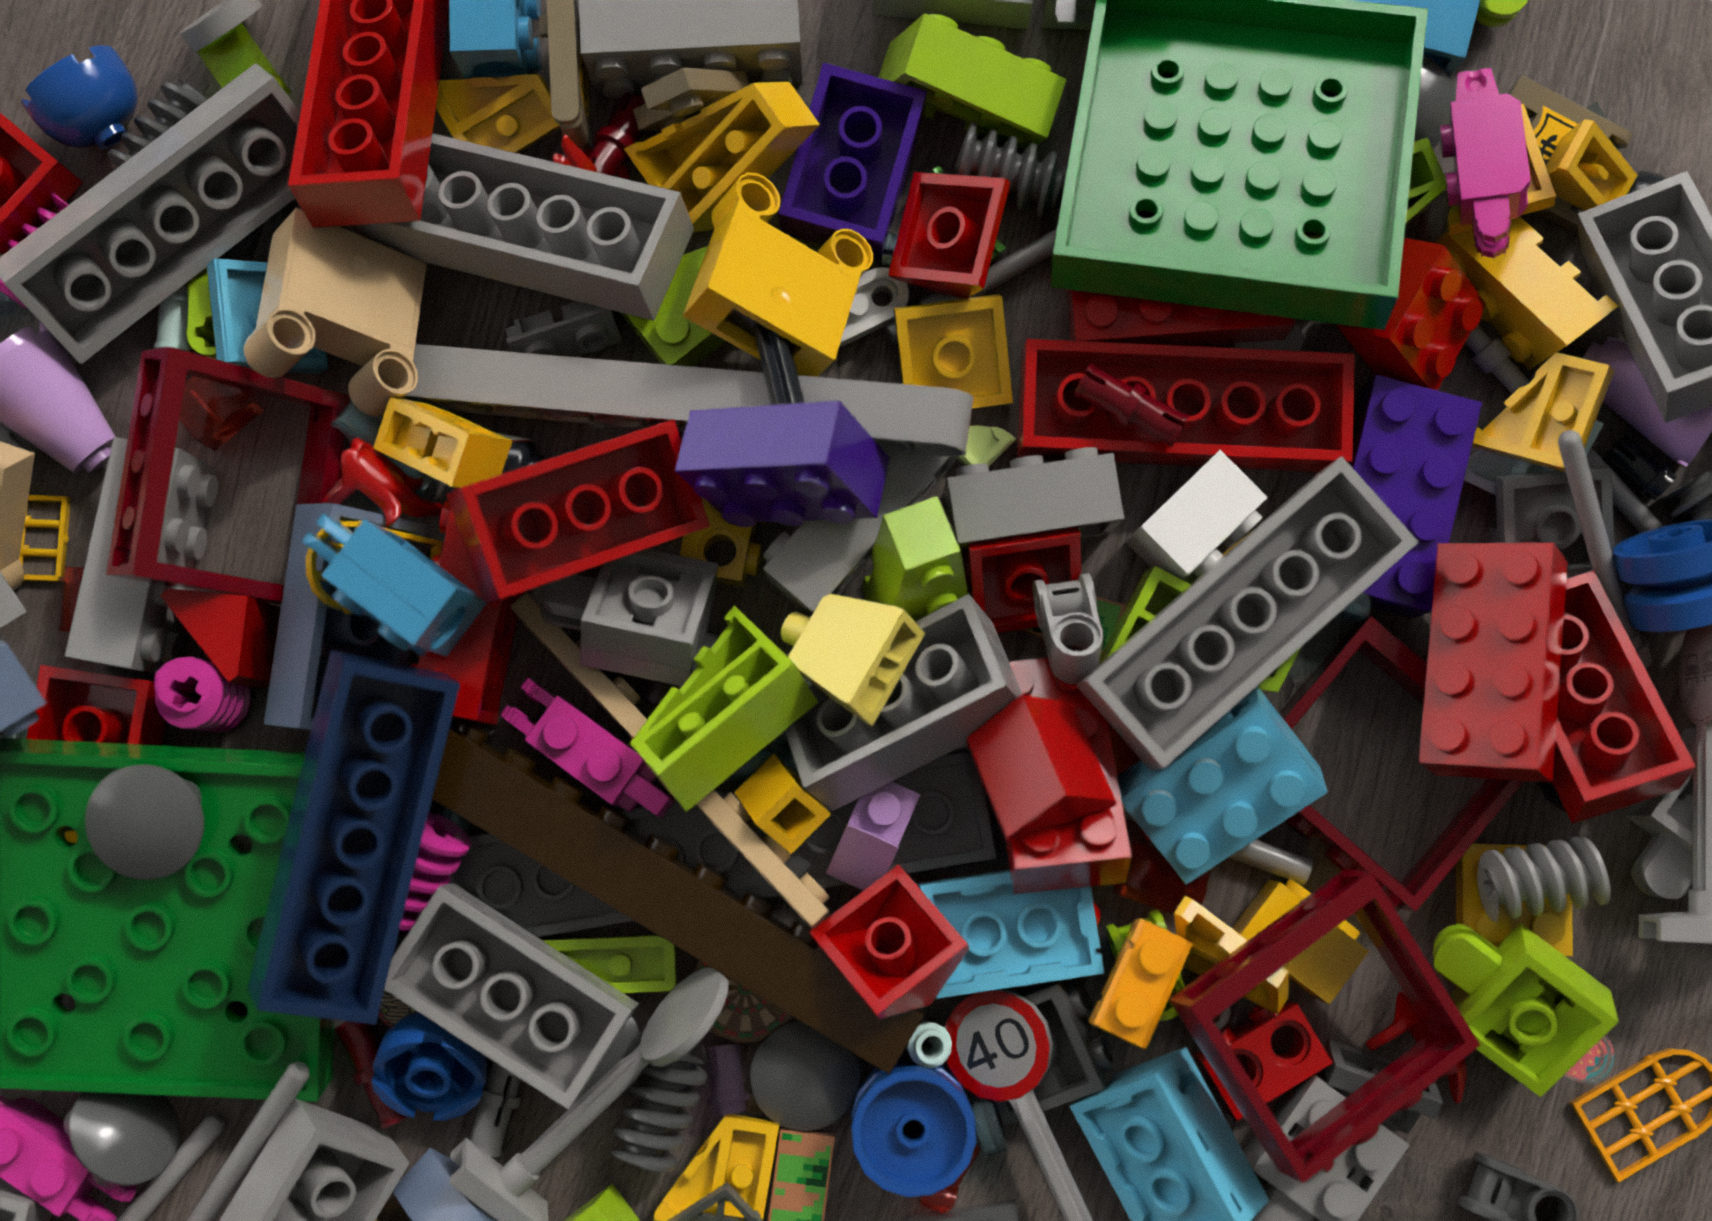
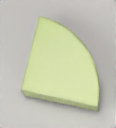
(986, 445)

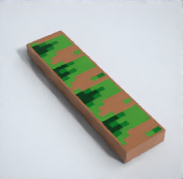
(801, 1175)

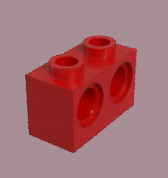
(1269, 1071)

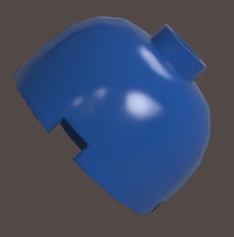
(84, 100)
(428, 1070)

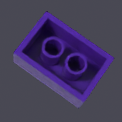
(855, 160)
(783, 463)

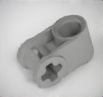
(1069, 618)

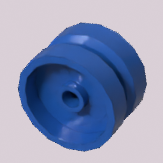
(1669, 576)
(925, 1157)

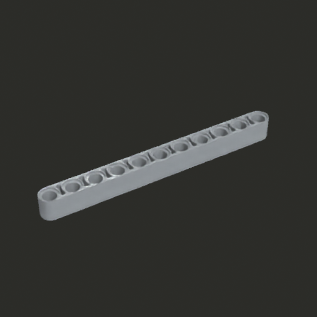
(647, 394)

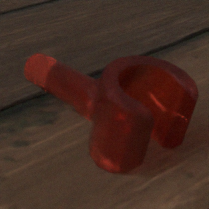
(945, 1199)

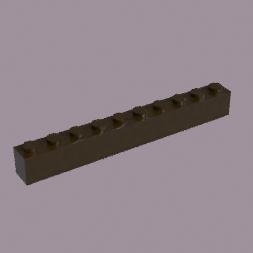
(662, 892)

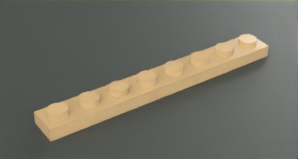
(726, 814)

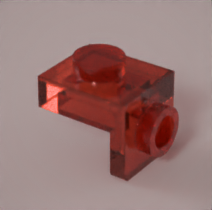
(1156, 883)

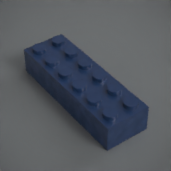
(352, 839)

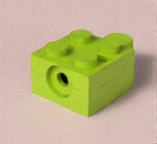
(1524, 1002)

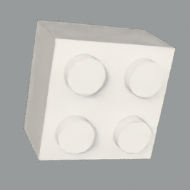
(1206, 511)

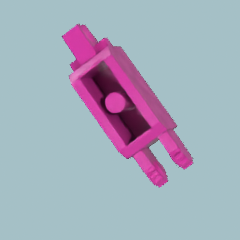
(1488, 160)
(589, 752)
(42, 1163)

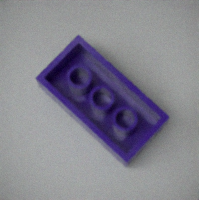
(1414, 457)

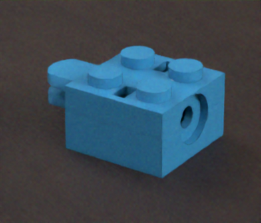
(494, 37)
(396, 585)

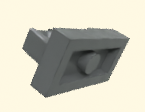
(1355, 1067)

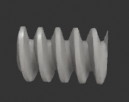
(1541, 874)

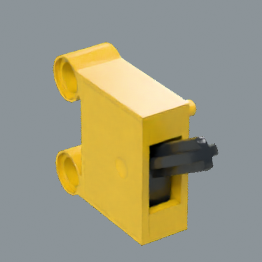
(774, 291)

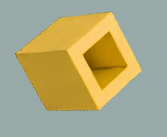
(781, 804)

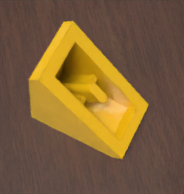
(1589, 168)

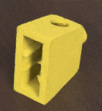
(853, 650)

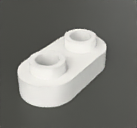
(864, 313)

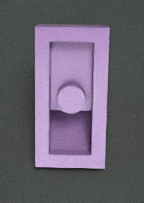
(873, 835)

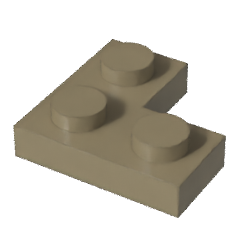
(684, 95)

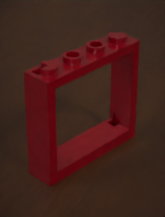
(151, 456)
(1410, 673)
(1390, 1090)

